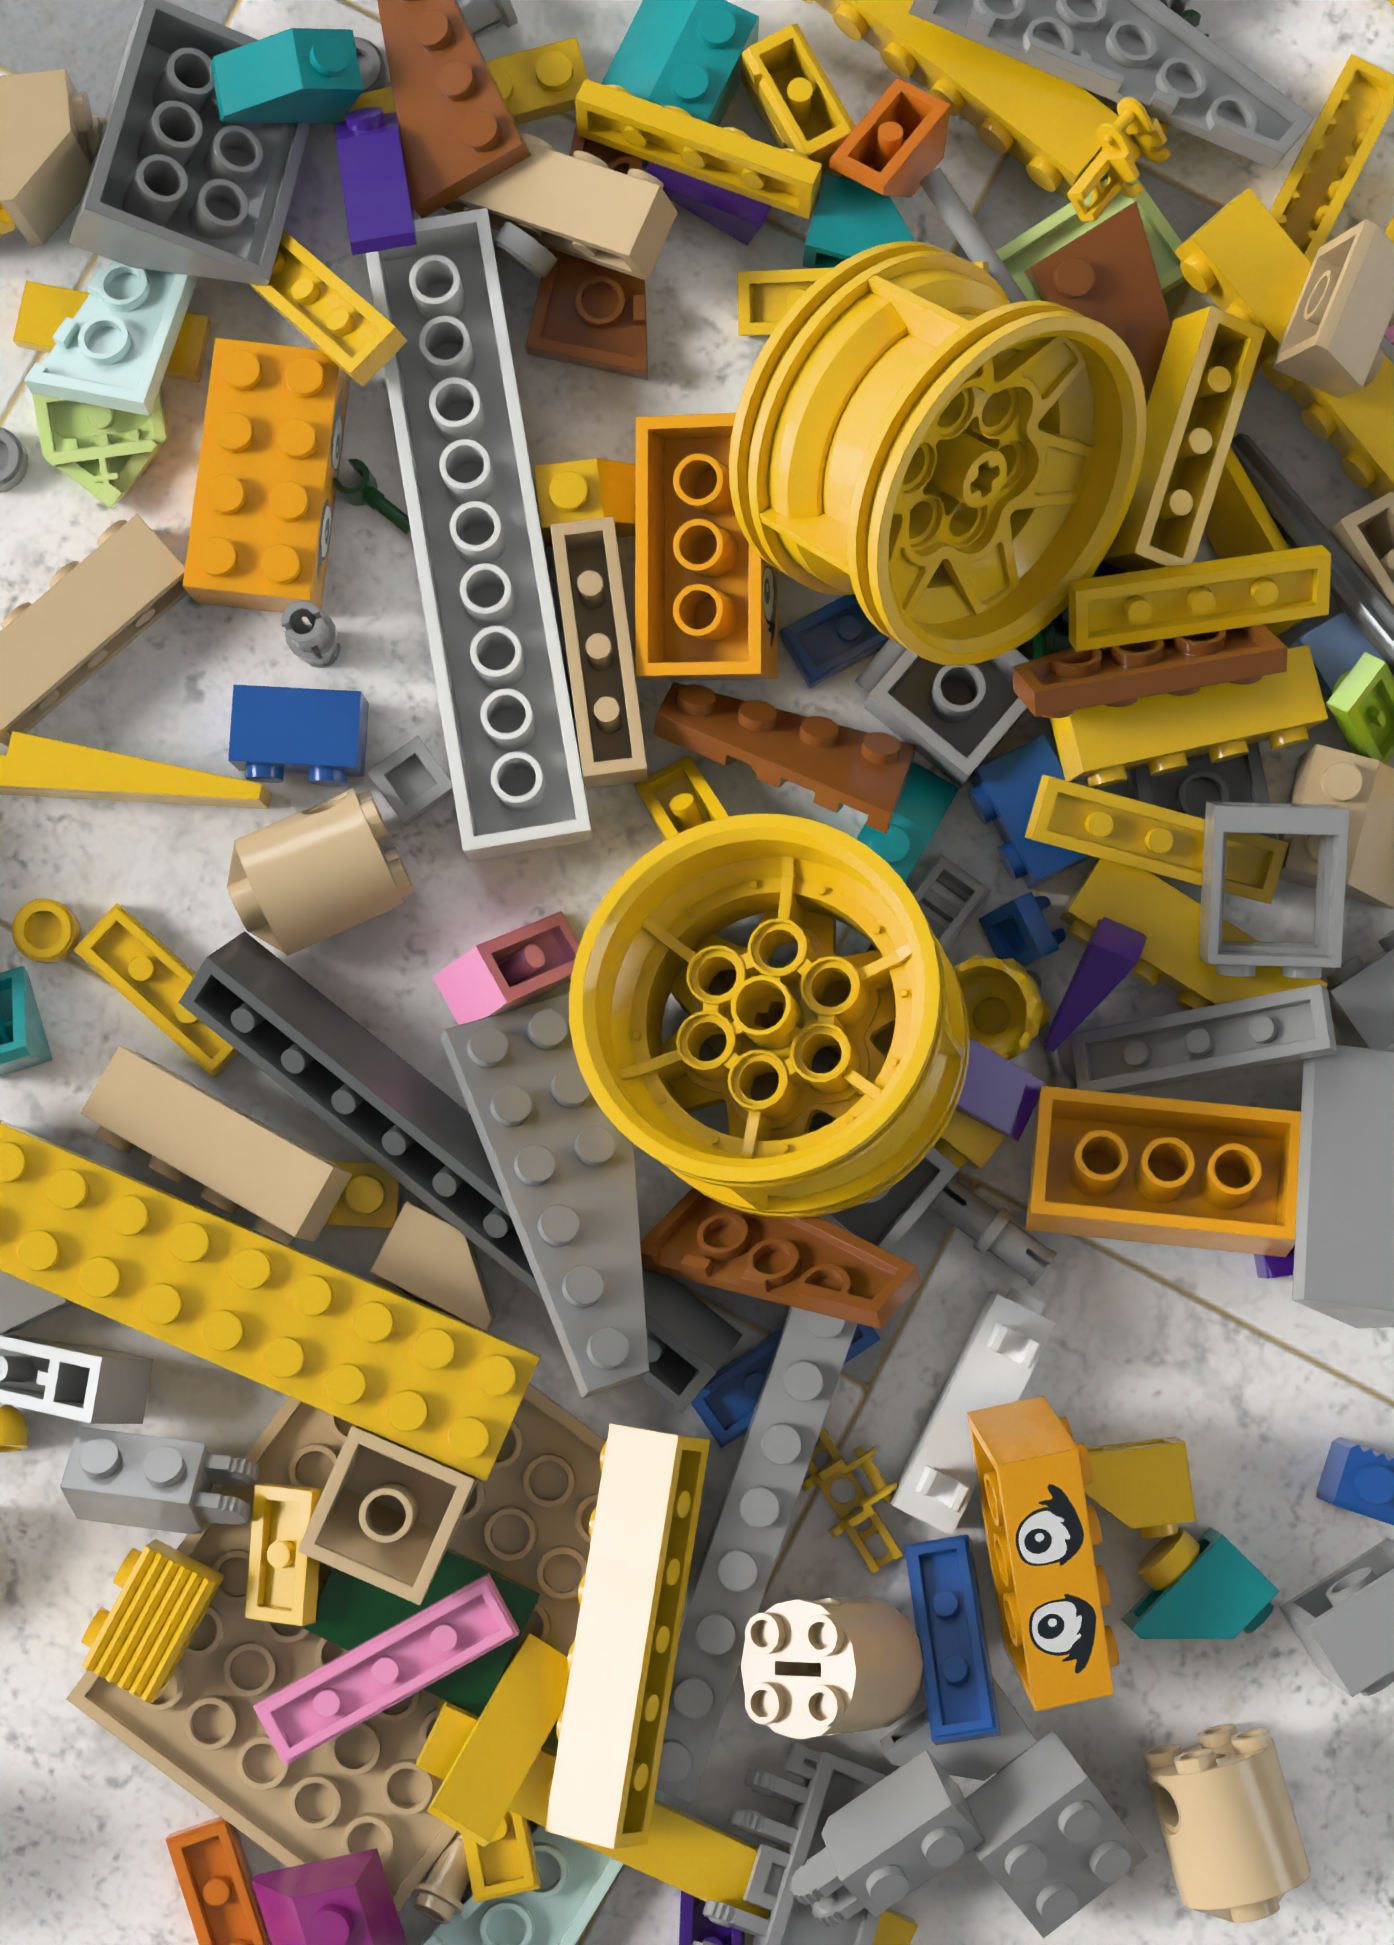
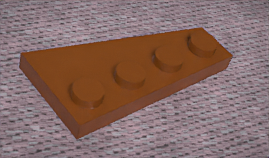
(446, 103)
(1114, 282)
(588, 310)
(1123, 673)
(782, 746)
(780, 1260)

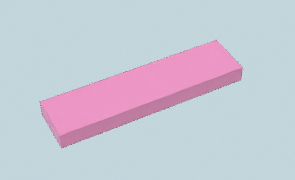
(386, 1669)

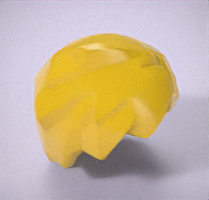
(1001, 1004)

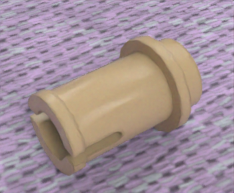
(445, 1884)

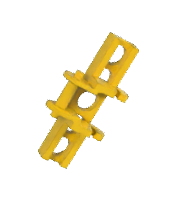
(1119, 158)
(838, 1469)

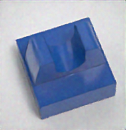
(1021, 930)

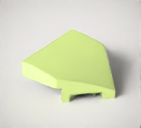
(100, 445)

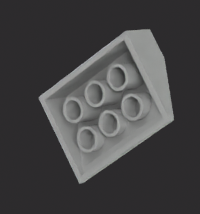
(174, 180)

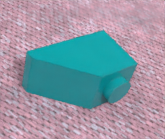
(289, 78)
(850, 221)
(914, 821)
(1210, 1600)

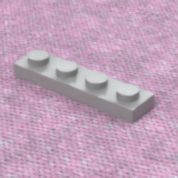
(1205, 1041)

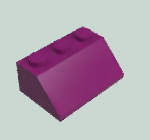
(330, 1903)

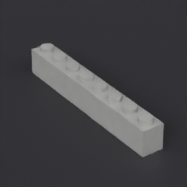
(748, 1537)

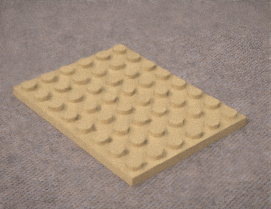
(365, 1782)

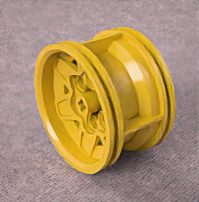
(937, 450)
(660, 937)

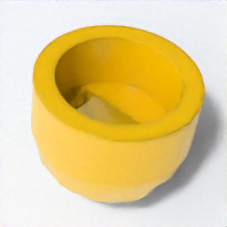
(12, 1429)

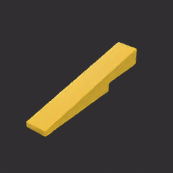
(1333, 156)
(74, 771)

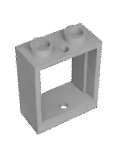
(1296, 959)

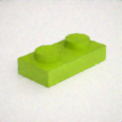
(1365, 708)

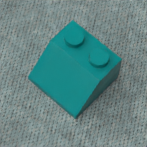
(685, 55)

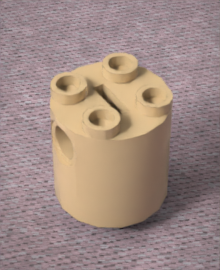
(316, 873)
(830, 1666)
(1227, 1822)

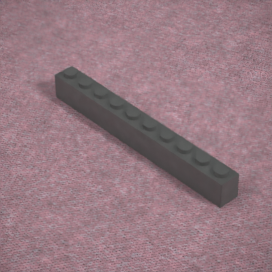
(416, 1135)

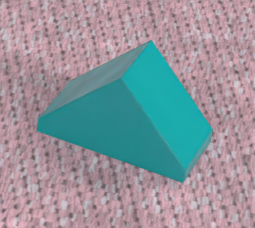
(21, 1028)

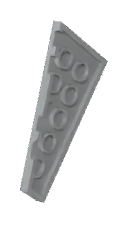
(1136, 53)
(563, 1183)

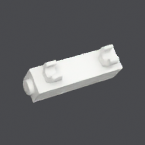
(985, 1375)

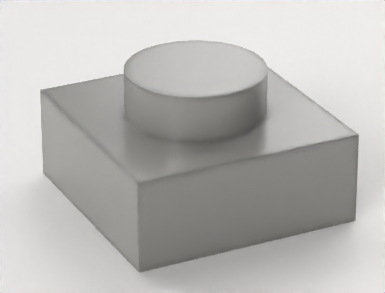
(411, 780)

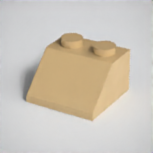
(44, 150)
(1342, 313)
(1365, 788)
(387, 1514)

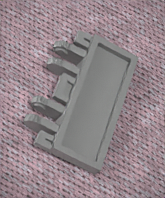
(789, 1922)

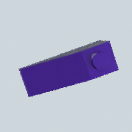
(374, 181)

